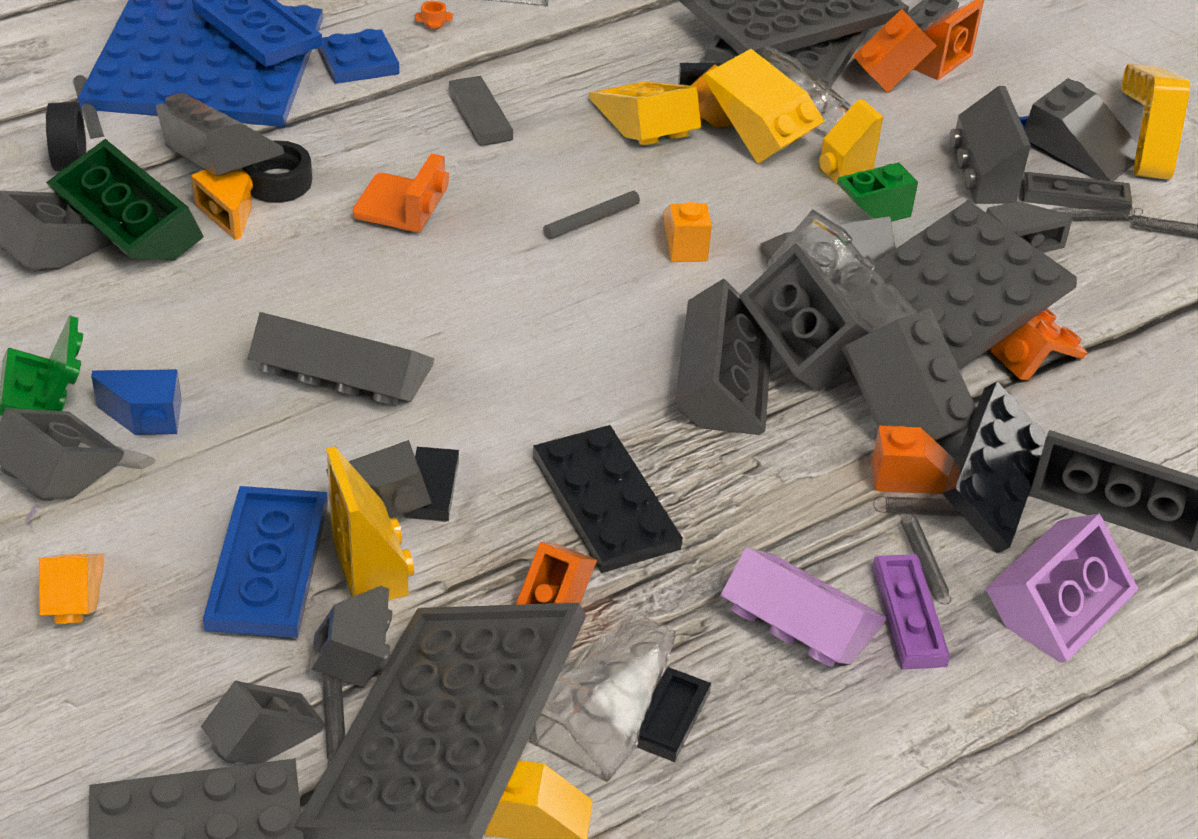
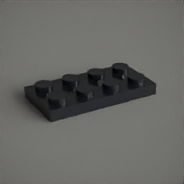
(995, 467)
(607, 498)

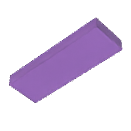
(910, 612)

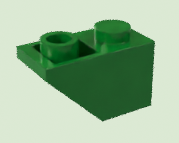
(882, 191)

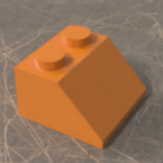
(954, 38)
(894, 50)

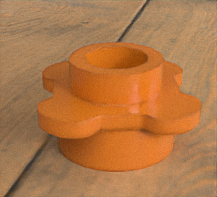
(433, 14)

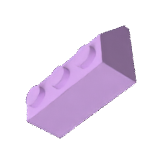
(1064, 586)
(801, 607)

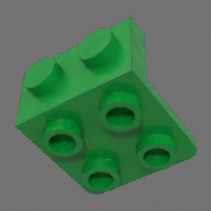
(41, 382)

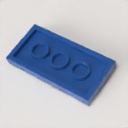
(261, 28)
(266, 562)

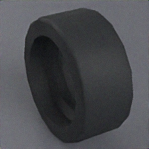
(65, 133)
(284, 185)

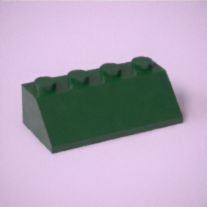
(127, 204)

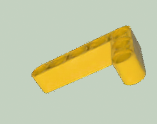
(1162, 120)

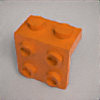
(402, 200)
(1033, 341)

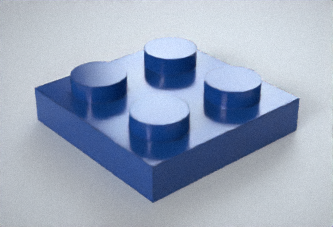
(358, 56)

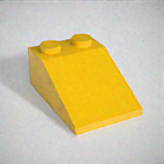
(762, 104)
(650, 109)
(364, 534)

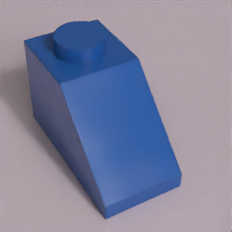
(140, 399)

